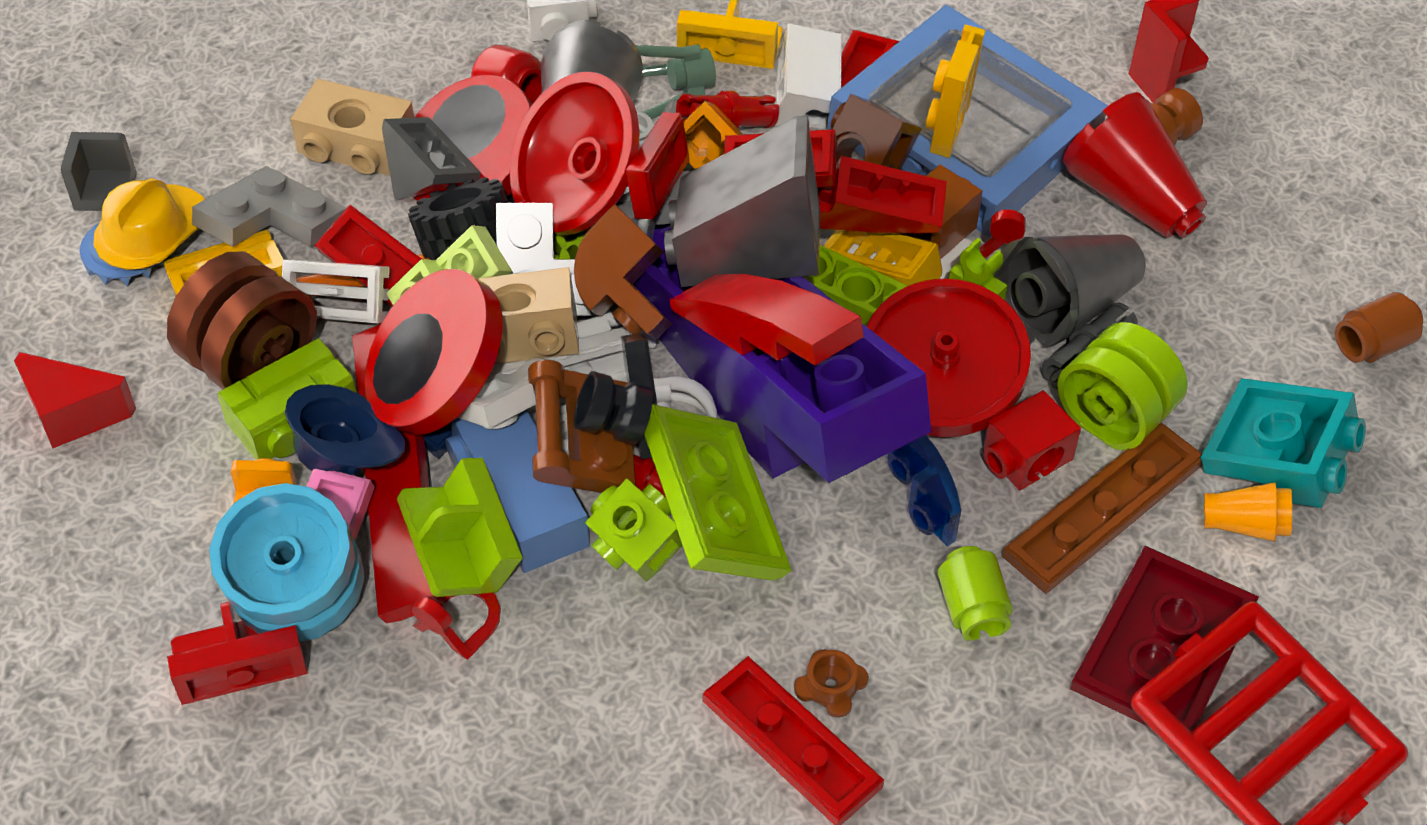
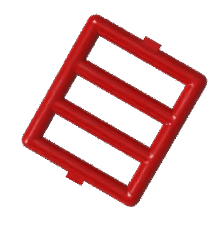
(1294, 661)

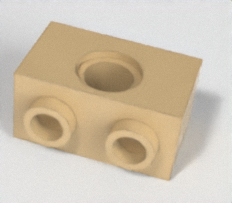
(346, 125)
(536, 314)

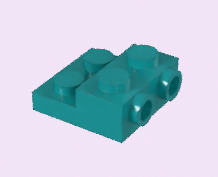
(1287, 438)

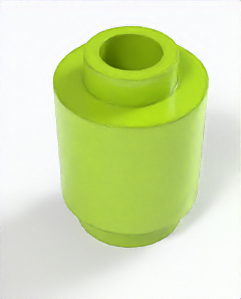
(975, 592)

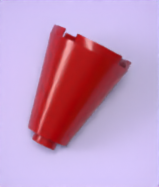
(1138, 168)

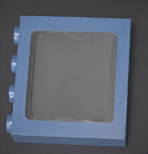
(1016, 117)

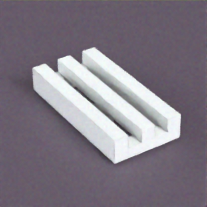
(373, 293)

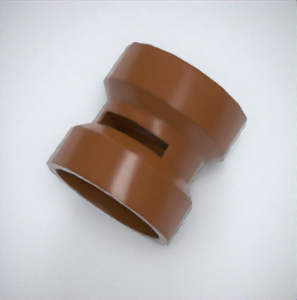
(1179, 114)

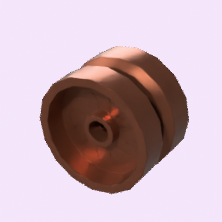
(238, 318)

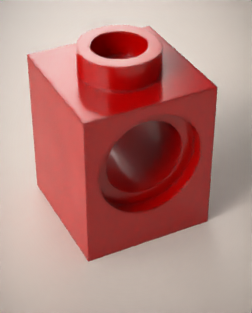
(1030, 440)

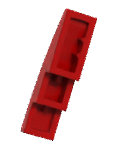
(881, 200)
(770, 316)

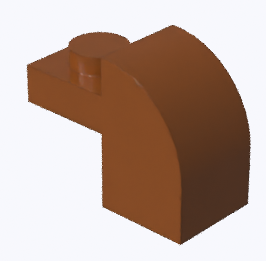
(607, 267)

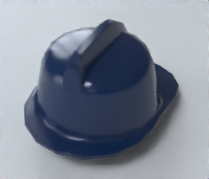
(339, 431)

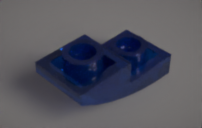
(933, 494)

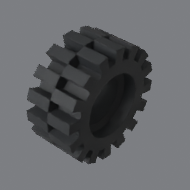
(450, 213)

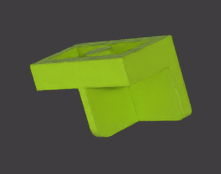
(461, 532)

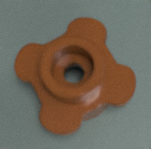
(831, 665)

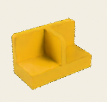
(730, 36)

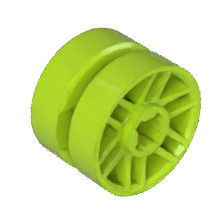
(1123, 385)

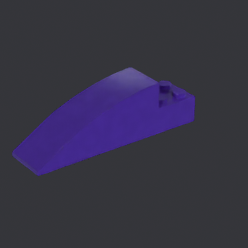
(789, 409)

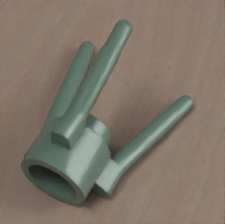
(689, 70)

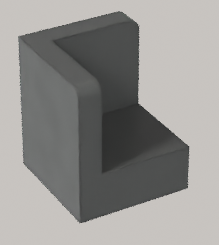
(94, 167)

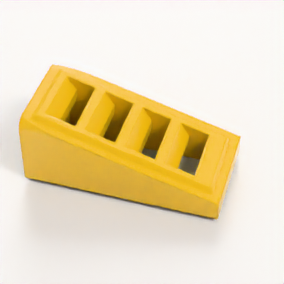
(914, 258)

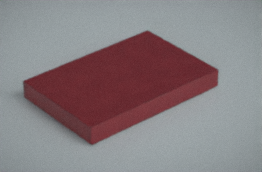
(1148, 622)

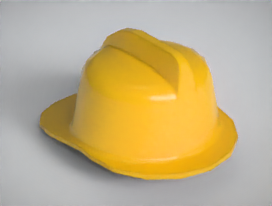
(144, 223)

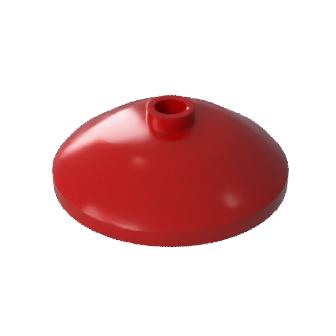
(576, 150)

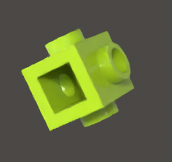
(634, 528)

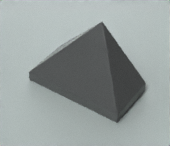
(423, 158)

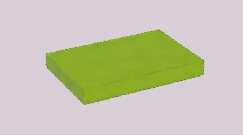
(714, 495)

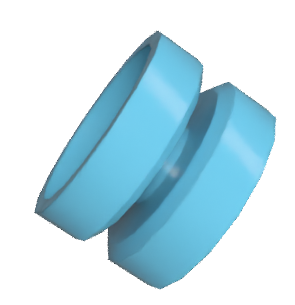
(287, 561)

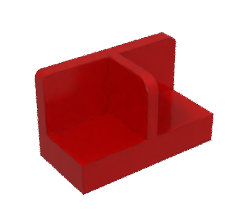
(1165, 46)
(232, 659)

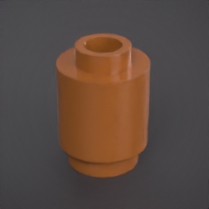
(1379, 328)

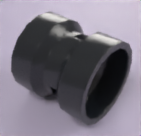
(613, 408)

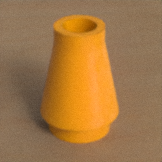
(1251, 511)

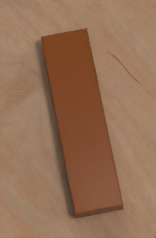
(1102, 508)

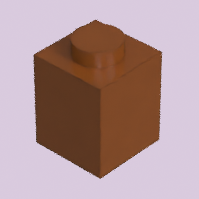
(960, 211)

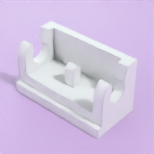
(807, 73)

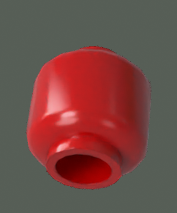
(512, 64)

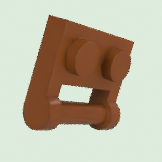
(593, 459)

